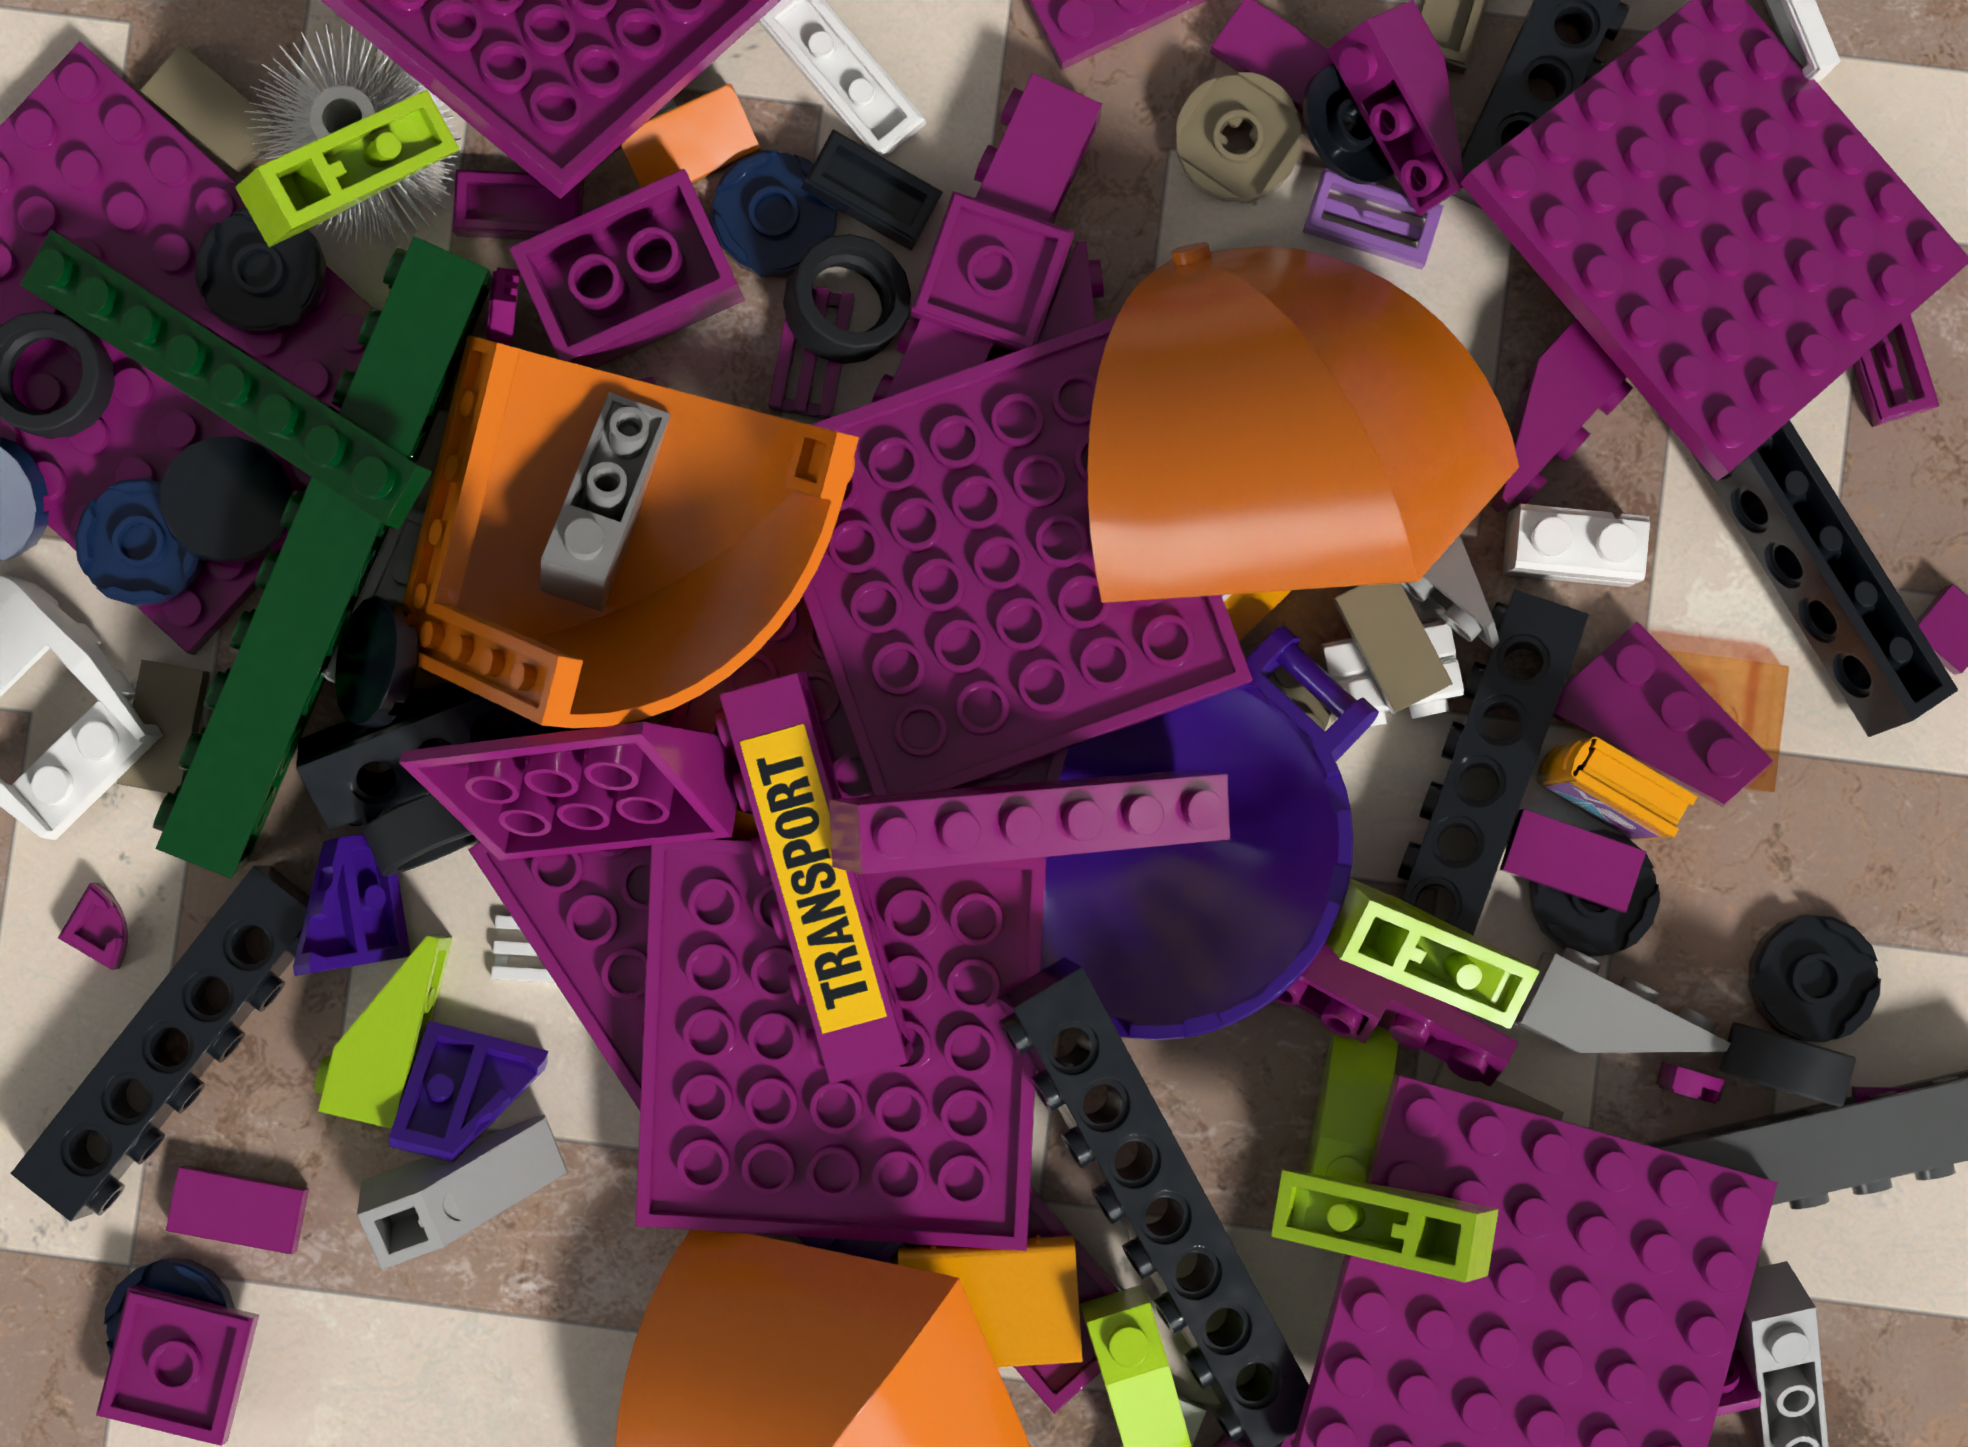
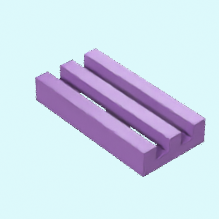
(1365, 241)

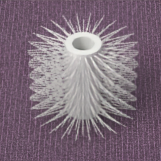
(343, 106)

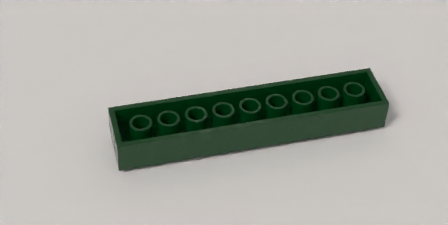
(320, 570)

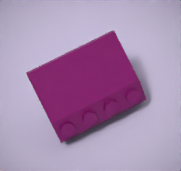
(584, 788)

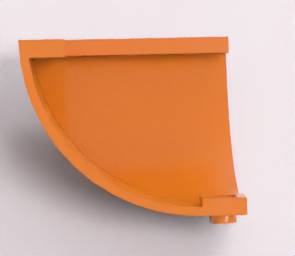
(1282, 430)
(707, 575)
(809, 1351)

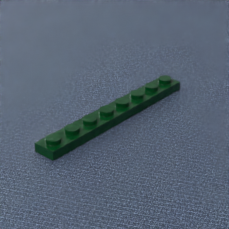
(227, 380)

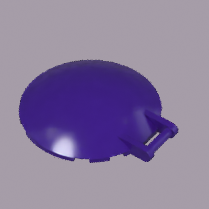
(1221, 926)

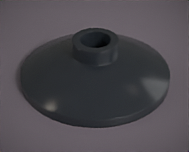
(1340, 130)

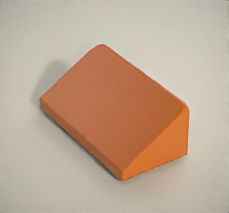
(693, 137)

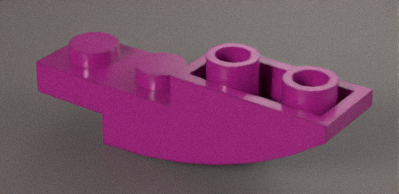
(1356, 1001)

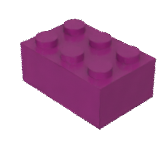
(627, 273)

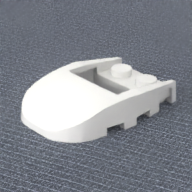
(98, 744)

